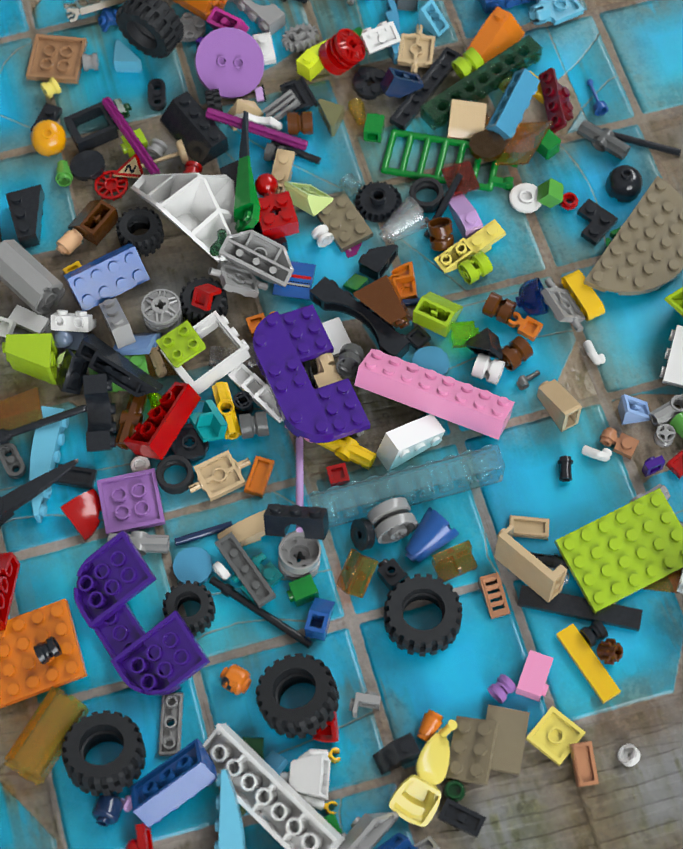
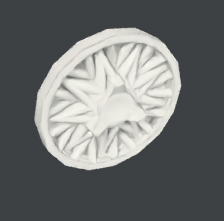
(524, 198)

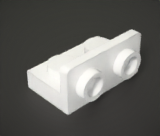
(380, 37)

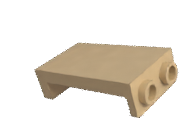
(528, 567)

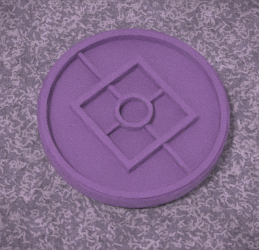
(229, 62)

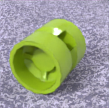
(468, 63)
(475, 267)

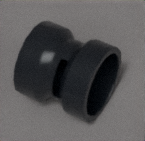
(245, 406)
(594, 632)
(47, 650)

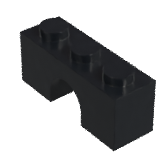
(311, 519)

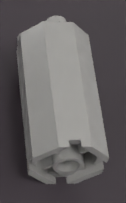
(29, 278)

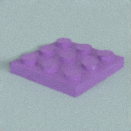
(131, 502)

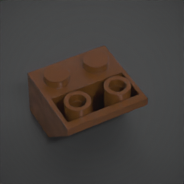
(95, 221)

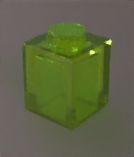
(462, 332)

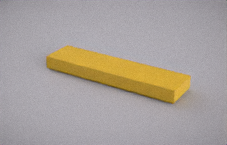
(588, 663)

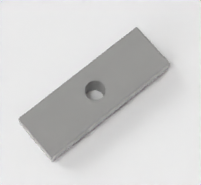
(171, 735)

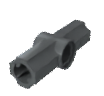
(603, 139)

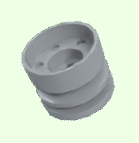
(161, 311)
(295, 547)

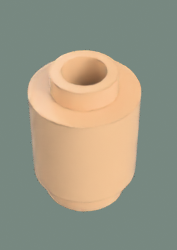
(69, 242)

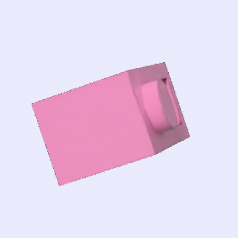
(534, 676)

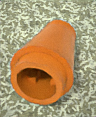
(429, 725)

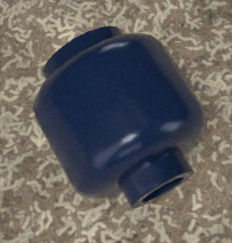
(107, 810)

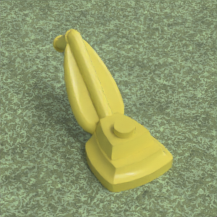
(417, 795)

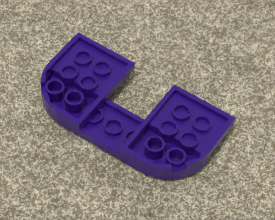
(279, 350)
(148, 661)

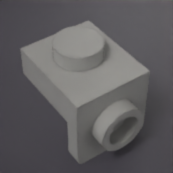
(367, 700)

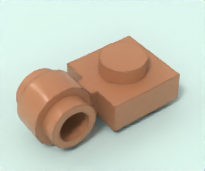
(624, 445)

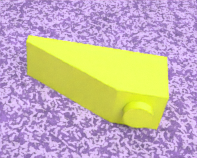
(309, 63)

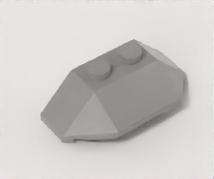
(258, 256)
(368, 830)

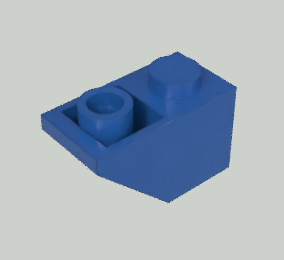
(319, 619)

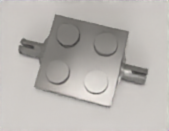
(237, 280)
(562, 305)

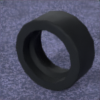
(430, 183)
(172, 461)

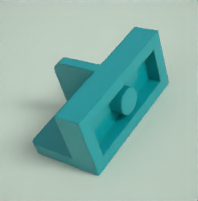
(209, 423)

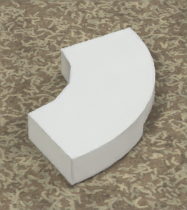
(265, 121)

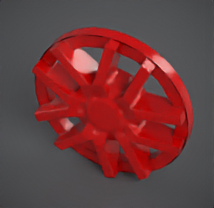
(110, 185)

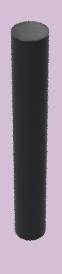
(299, 153)

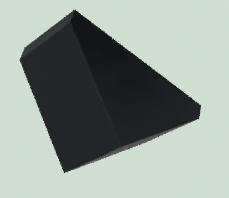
(485, 343)

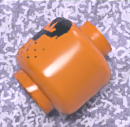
(235, 679)

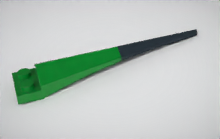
(246, 199)

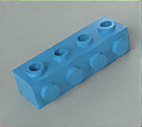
(513, 104)

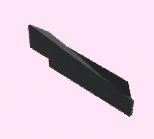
(118, 368)

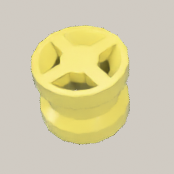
(50, 88)

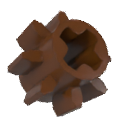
(609, 651)

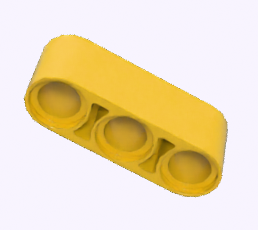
(583, 295)

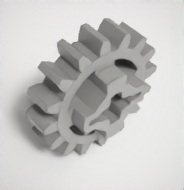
(300, 37)

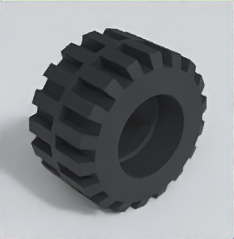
(136, 220)
(195, 314)
(196, 593)

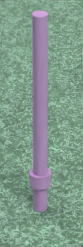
(299, 476)

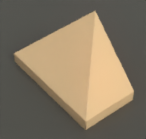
(244, 105)

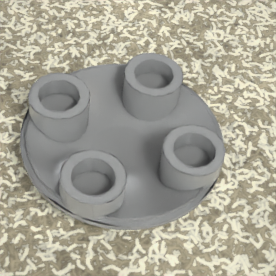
(193, 27)

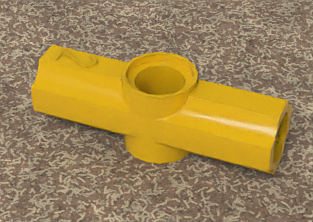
(224, 401)
(350, 450)

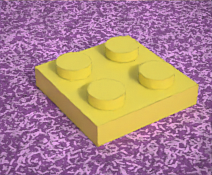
(554, 735)

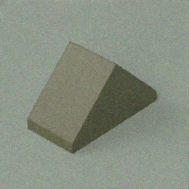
(331, 114)

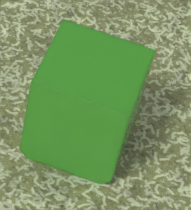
(550, 193)

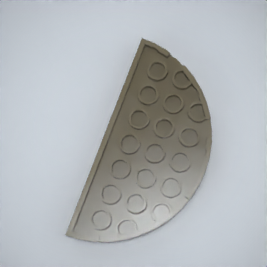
(646, 248)

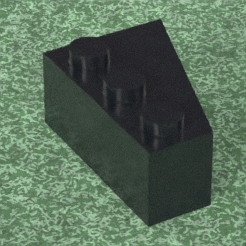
(27, 213)

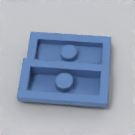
(143, 344)

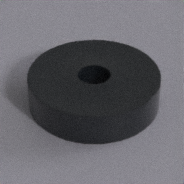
(362, 534)

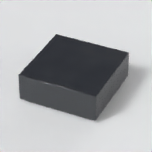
(418, 337)

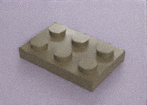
(344, 223)
(472, 750)

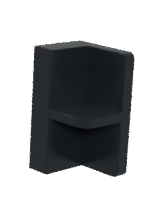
(71, 373)

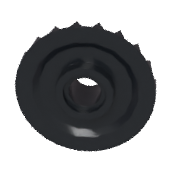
(374, 209)

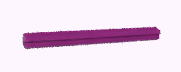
(257, 129)
(130, 136)

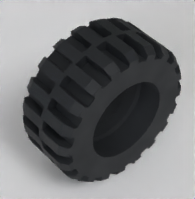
(150, 26)
(422, 589)
(286, 674)
(95, 730)

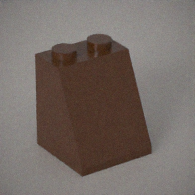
(385, 301)

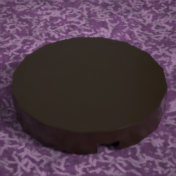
(487, 146)

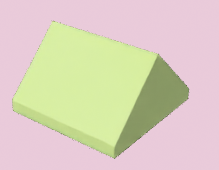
(307, 197)

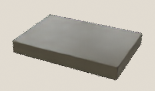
(509, 738)

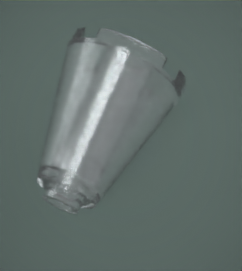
(404, 221)

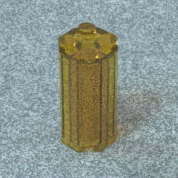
(43, 736)

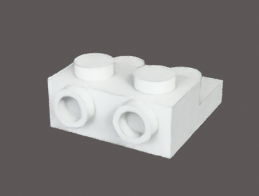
(72, 322)

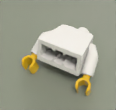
(311, 776)

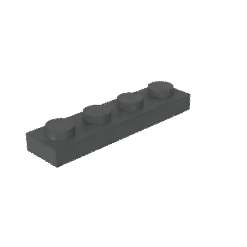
(245, 570)

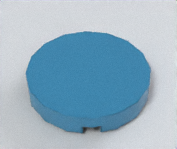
(432, 359)
(193, 565)

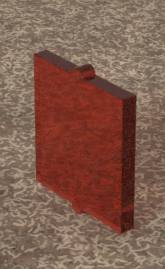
(469, 180)

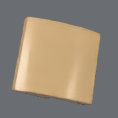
(466, 119)

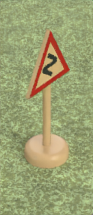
(133, 167)

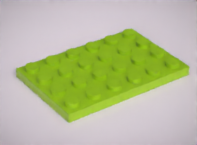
(624, 550)

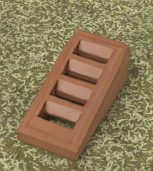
(487, 579)

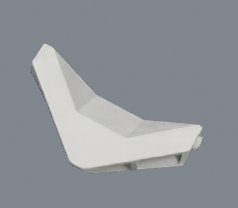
(193, 203)

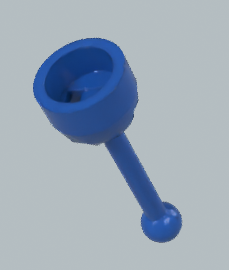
(599, 107)

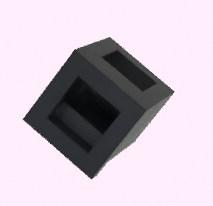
(390, 579)

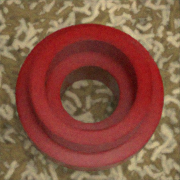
(569, 197)

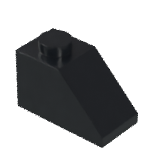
(377, 261)
(396, 754)

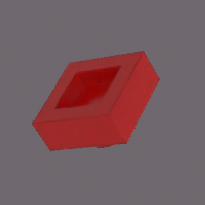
(337, 474)

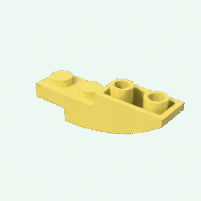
(465, 248)

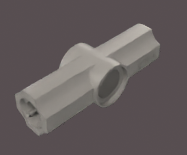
(667, 411)
(147, 542)

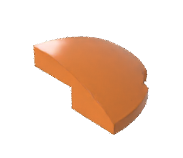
(405, 281)

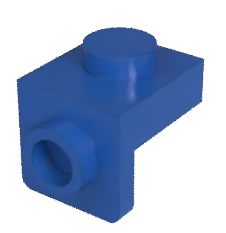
(107, 18)

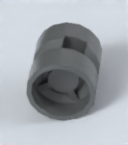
(349, 360)
(254, 425)

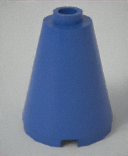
(429, 536)

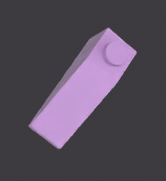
(465, 216)

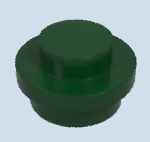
(454, 791)

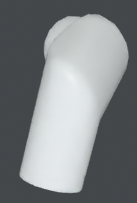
(591, 352)
(603, 455)

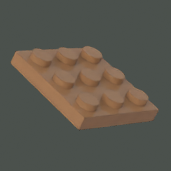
(56, 58)

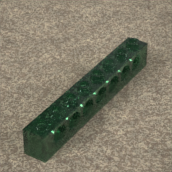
(482, 80)

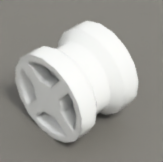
(322, 236)

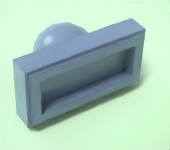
(69, 339)

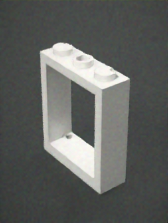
(203, 328)

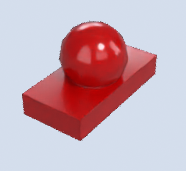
(143, 840)

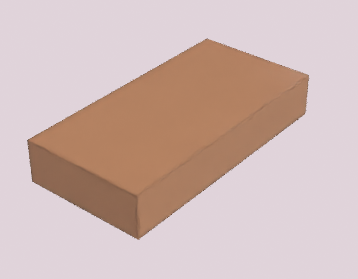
(584, 764)

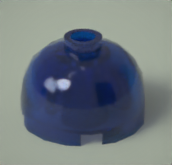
(531, 298)

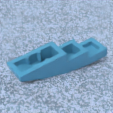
(392, 15)

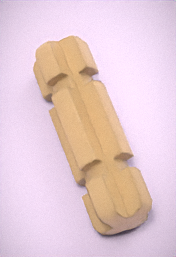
(158, 362)

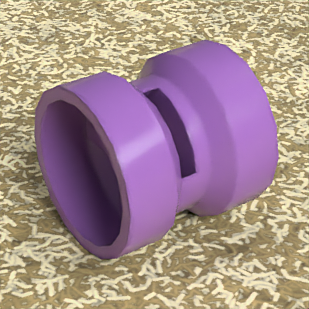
(501, 688)

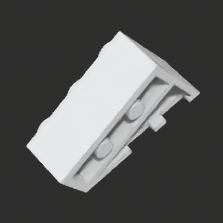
(673, 371)
(409, 440)

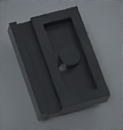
(302, 93)

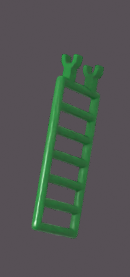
(505, 183)

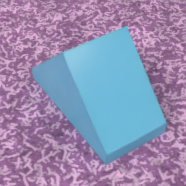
(432, 19)
(125, 59)

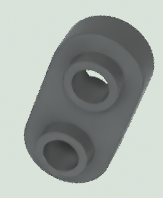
(13, 461)

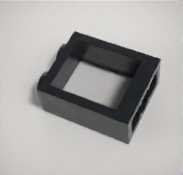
(95, 139)

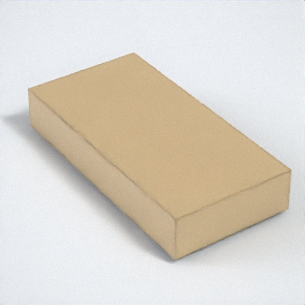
(530, 527)

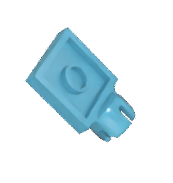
(555, 11)

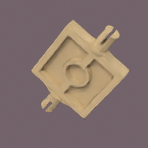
(416, 50)
(219, 475)

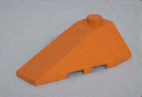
(497, 34)

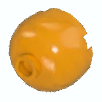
(48, 138)

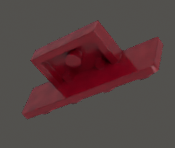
(555, 100)

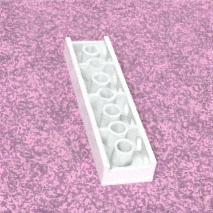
(268, 795)

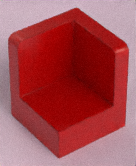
(204, 295)

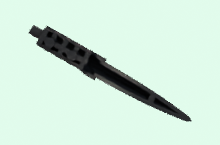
(31, 489)

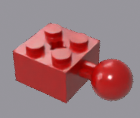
(276, 210)

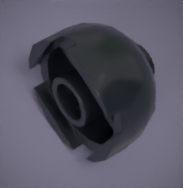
(624, 183)

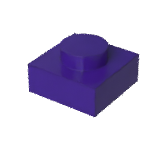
(653, 465)

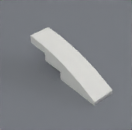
(257, 389)

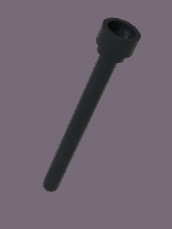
(7, 434)

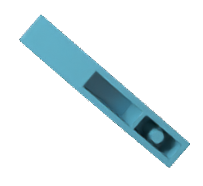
(45, 455)
(230, 819)

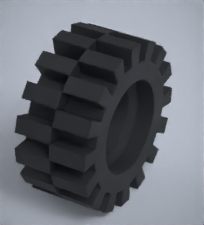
(213, 100)

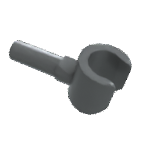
(522, 382)

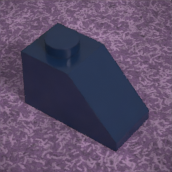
(400, 83)

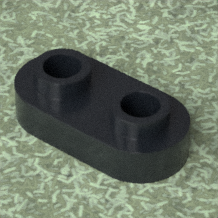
(157, 96)

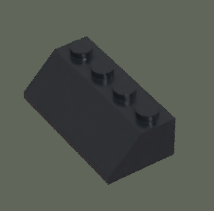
(199, 134)

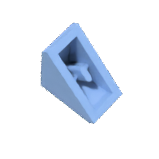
(633, 410)

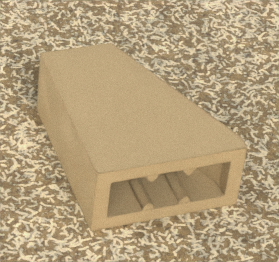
(559, 404)

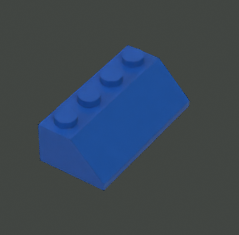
(172, 783)

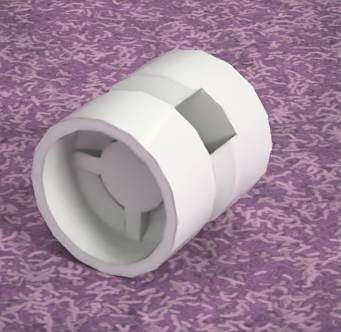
(488, 368)

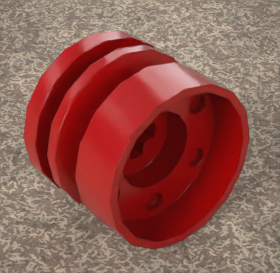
(341, 52)

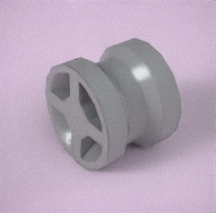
(90, 61)
(156, 148)
(667, 432)

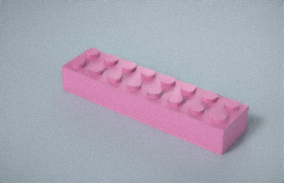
(434, 393)

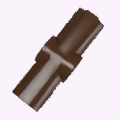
(130, 419)

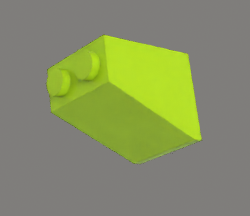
(33, 355)

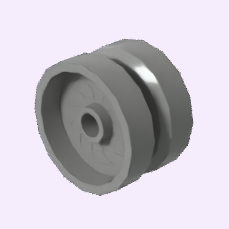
(392, 520)

